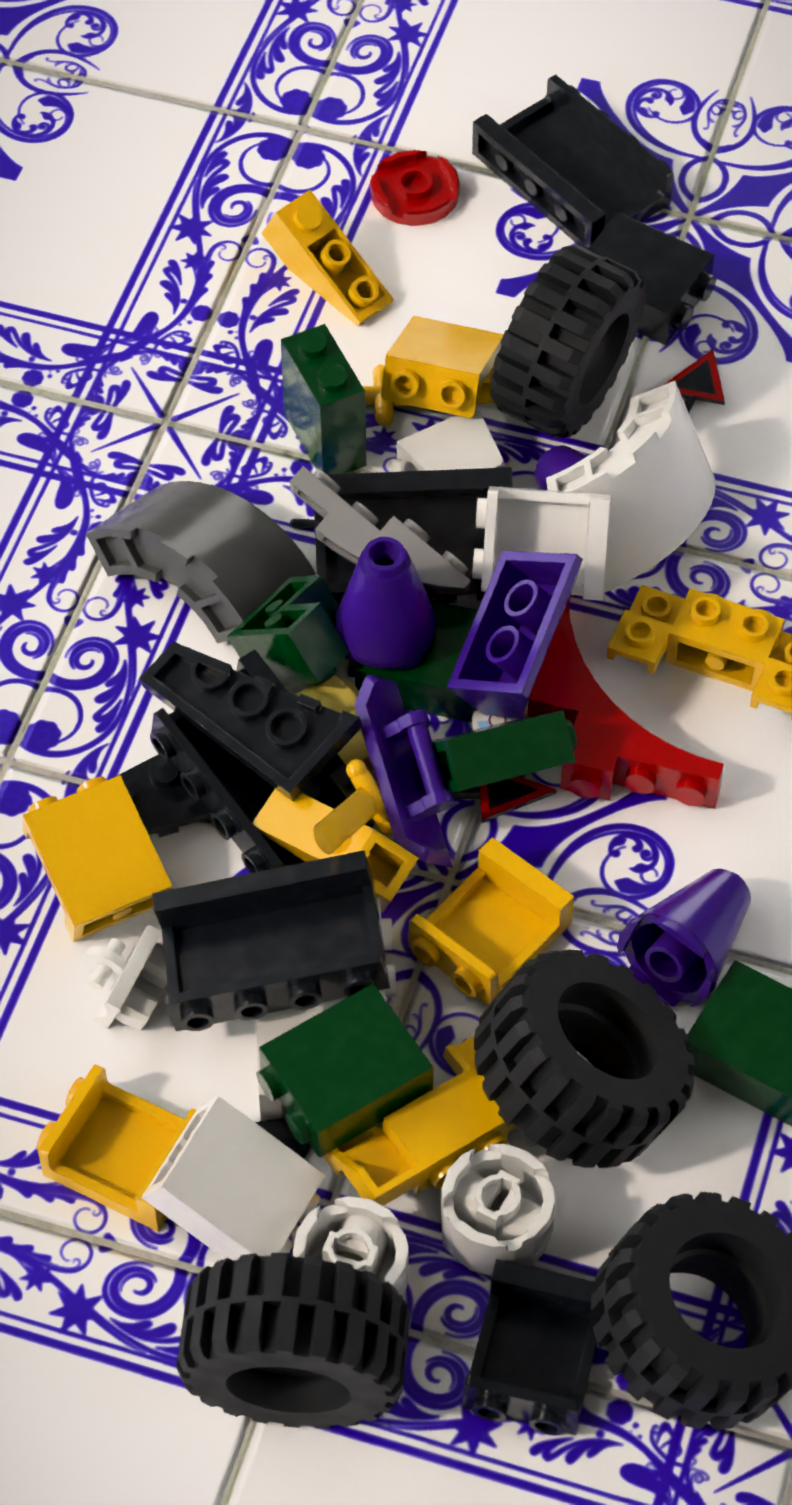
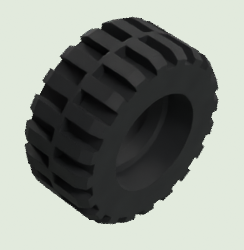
(567, 341)
(550, 1092)
(294, 1341)
(655, 1344)

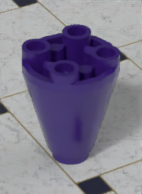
(386, 609)

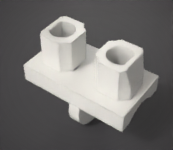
(125, 1000)

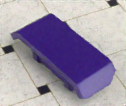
(405, 769)

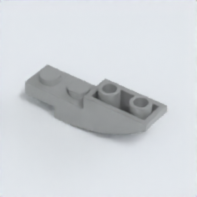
(351, 528)

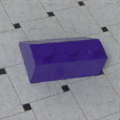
(514, 630)

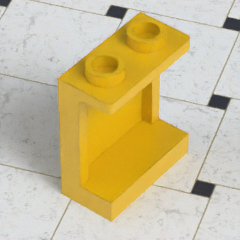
(439, 366)
(96, 855)
(492, 923)
(110, 1146)

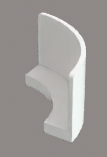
(655, 483)

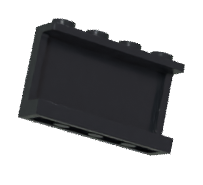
(573, 163)
(433, 499)
(233, 789)
(270, 941)

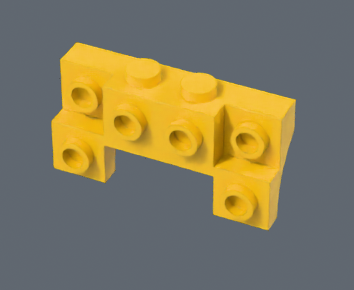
(709, 639)
(424, 1136)

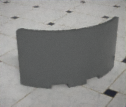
(207, 544)

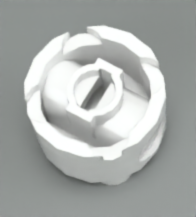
(497, 1208)
(357, 1234)

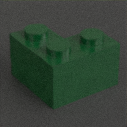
(295, 632)

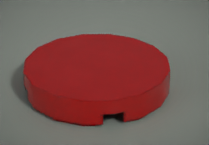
(414, 188)

